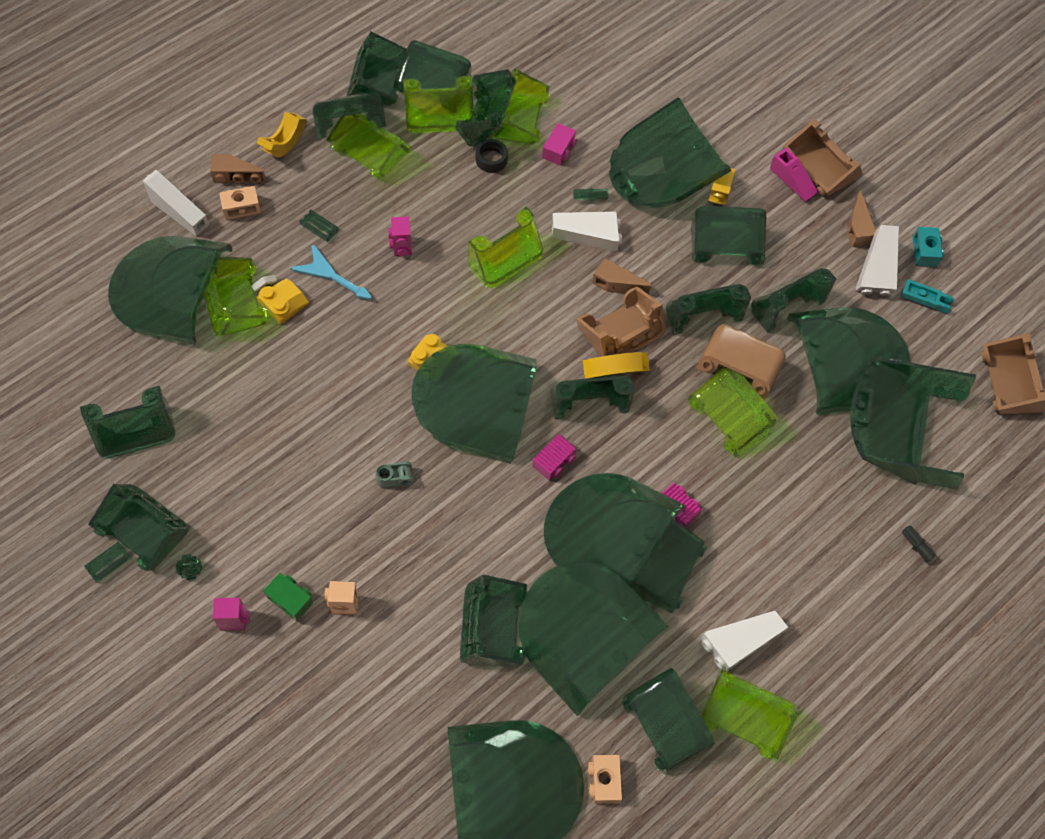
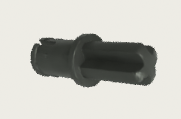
(918, 543)

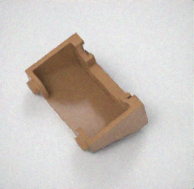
(823, 159)
(626, 328)
(744, 355)
(1014, 375)

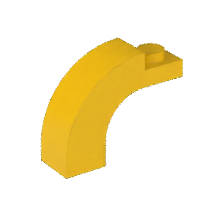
(285, 137)
(721, 189)
(616, 364)

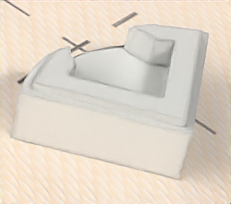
(257, 286)

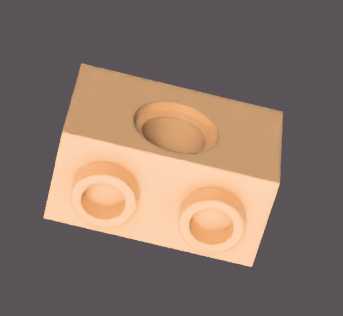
(240, 202)
(342, 597)
(609, 766)

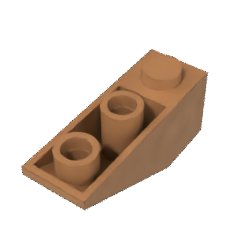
(232, 169)
(860, 225)
(616, 279)

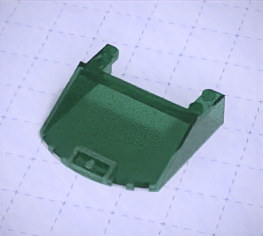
(891, 416)

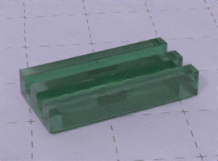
(304, 222)
(90, 567)

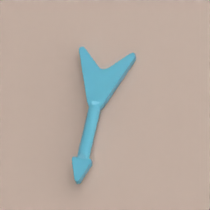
(322, 269)

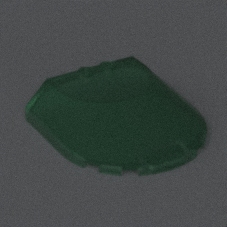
(664, 159)
(163, 284)
(842, 347)
(474, 398)
(608, 523)
(584, 629)
(513, 781)

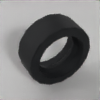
(491, 166)

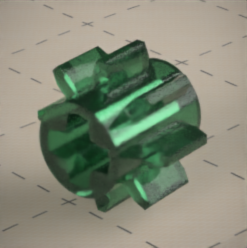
(188, 567)

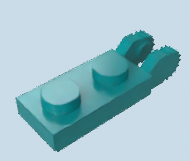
(927, 296)

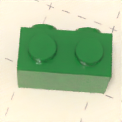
(288, 596)

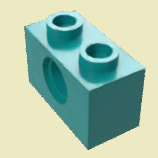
(927, 246)

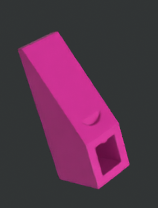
(792, 173)

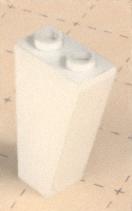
(174, 203)
(588, 228)
(881, 263)
(741, 639)

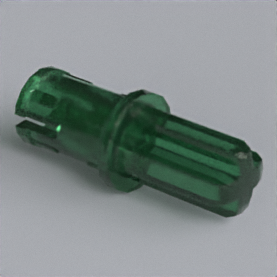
(590, 194)

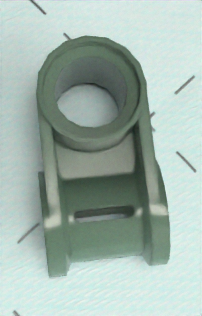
(396, 475)

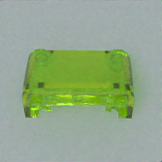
(437, 107)
(523, 110)
(368, 143)
(507, 255)
(232, 299)
(734, 409)
(749, 713)

